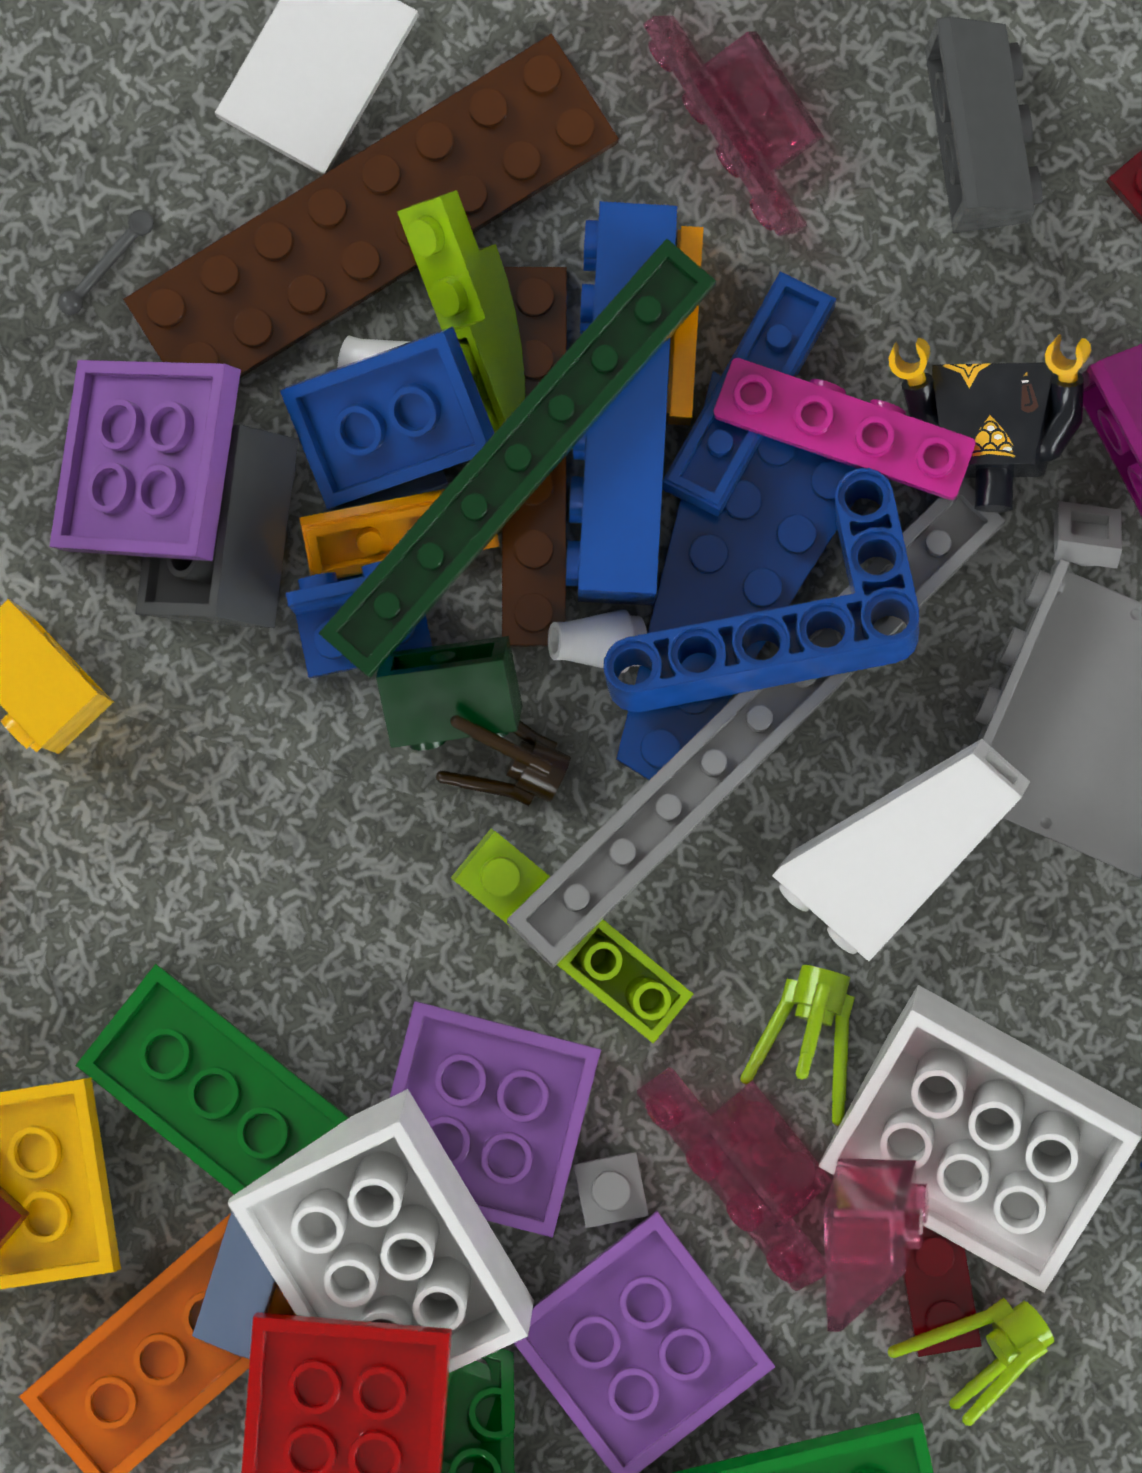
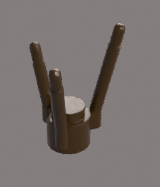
(533, 764)

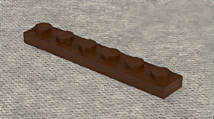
(537, 532)

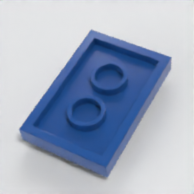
(389, 418)

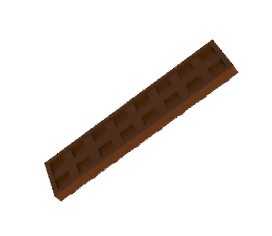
(343, 230)

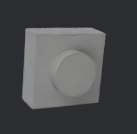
(1087, 535)
(610, 1189)

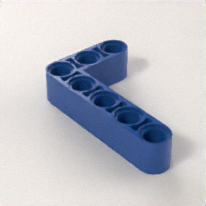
(788, 626)

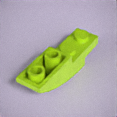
(472, 296)
(600, 962)

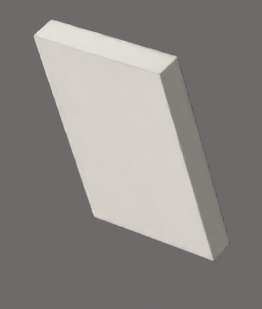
(315, 75)

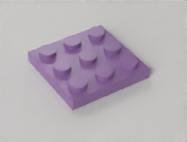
(145, 459)
(500, 1107)
(641, 1347)

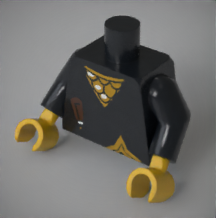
(1012, 411)

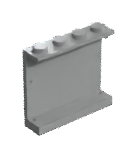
(1074, 717)

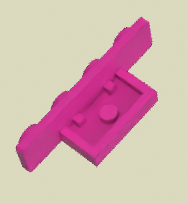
(844, 428)

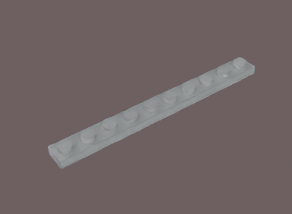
(726, 753)

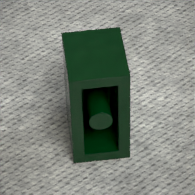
(433, 683)

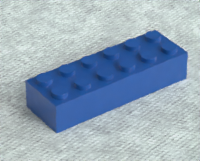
(625, 446)

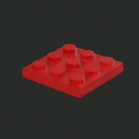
(345, 1396)

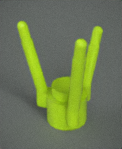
(818, 998)
(1016, 1340)

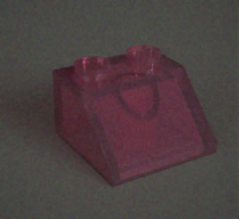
(869, 1230)

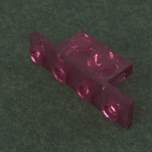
(747, 111)
(750, 1164)

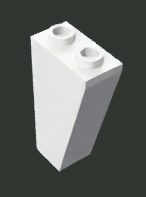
(898, 850)

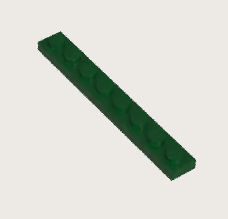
(517, 458)

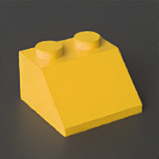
(42, 685)

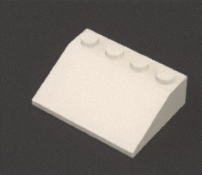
(996, 1131)
(385, 1234)

